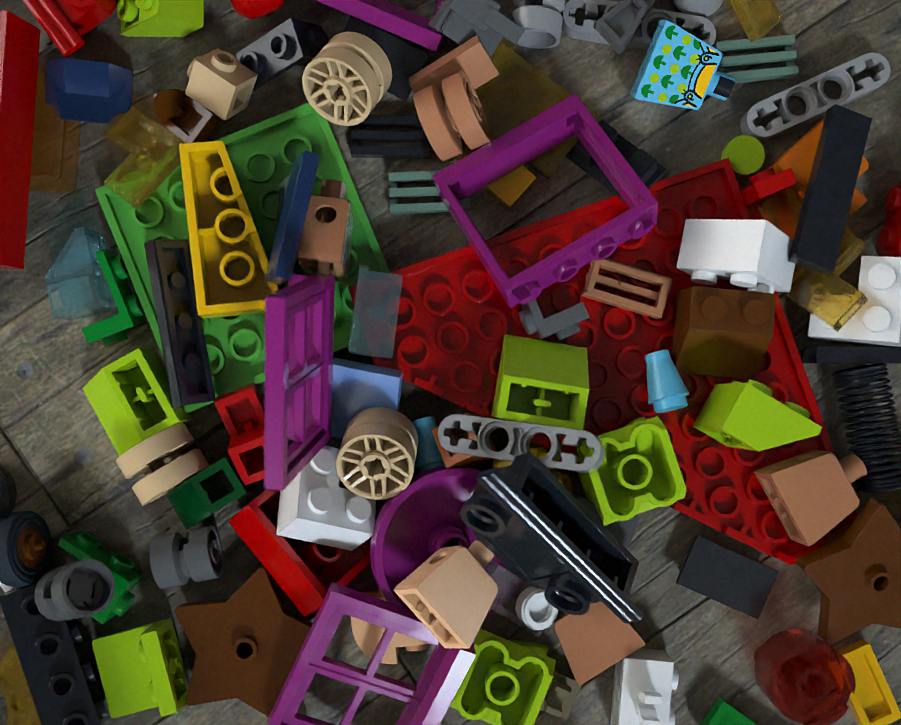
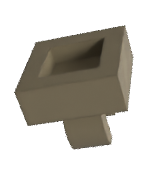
(561, 695)

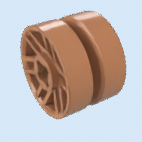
(452, 117)

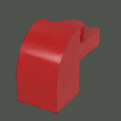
(245, 422)

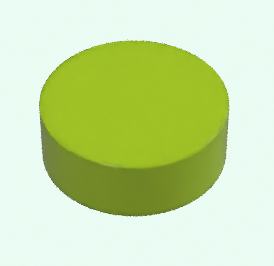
(745, 155)

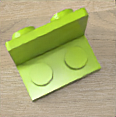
(142, 669)

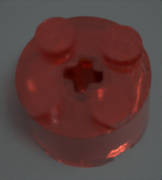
(804, 677)

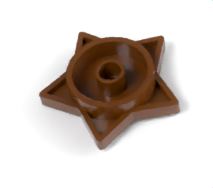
(858, 574)
(223, 664)

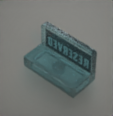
(375, 313)

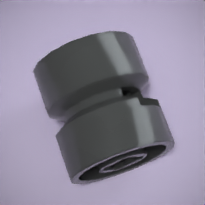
(180, 557)
(75, 590)

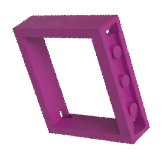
(522, 146)

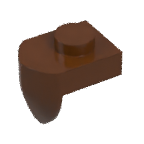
(184, 116)

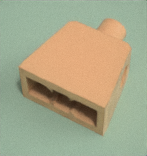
(451, 593)

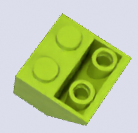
(160, 17)
(542, 383)
(133, 399)
(751, 419)

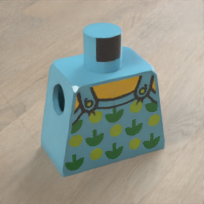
(680, 70)

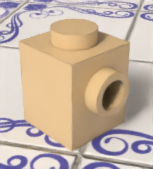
(220, 83)

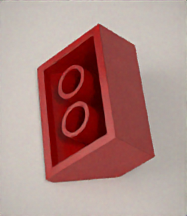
(298, 566)

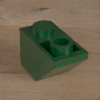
(208, 492)

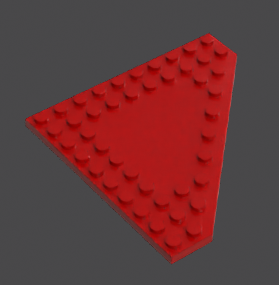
(457, 322)

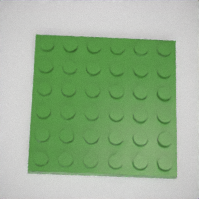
(261, 160)

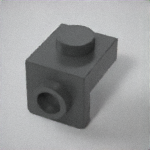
(563, 323)

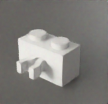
(644, 689)

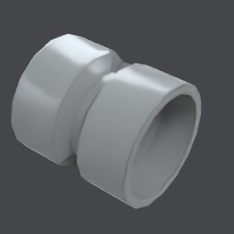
(540, 21)

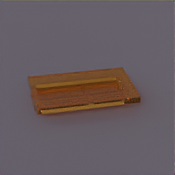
(53, 147)

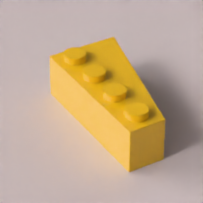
(222, 235)

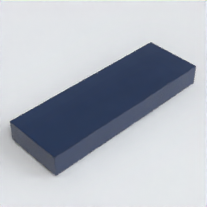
(292, 217)

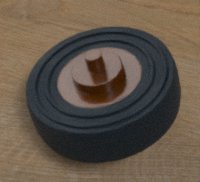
(24, 548)

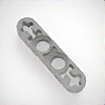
(641, 39)
(814, 97)
(519, 441)

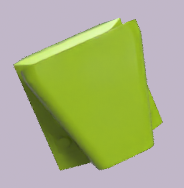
(635, 473)
(505, 681)

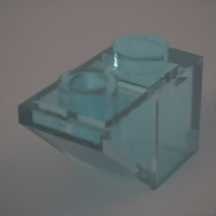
(76, 279)

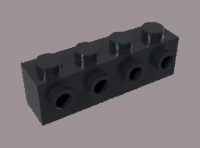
(52, 662)

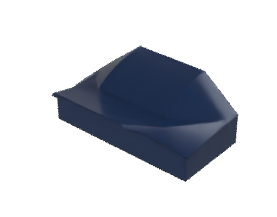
(88, 89)

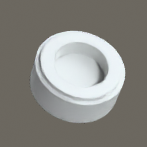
(534, 609)

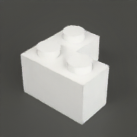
(740, 251)
(880, 317)
(321, 511)

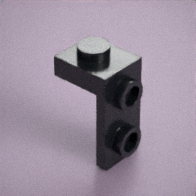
(281, 49)

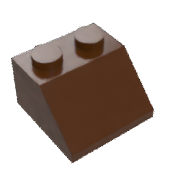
(721, 331)

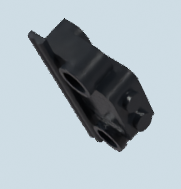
(551, 539)

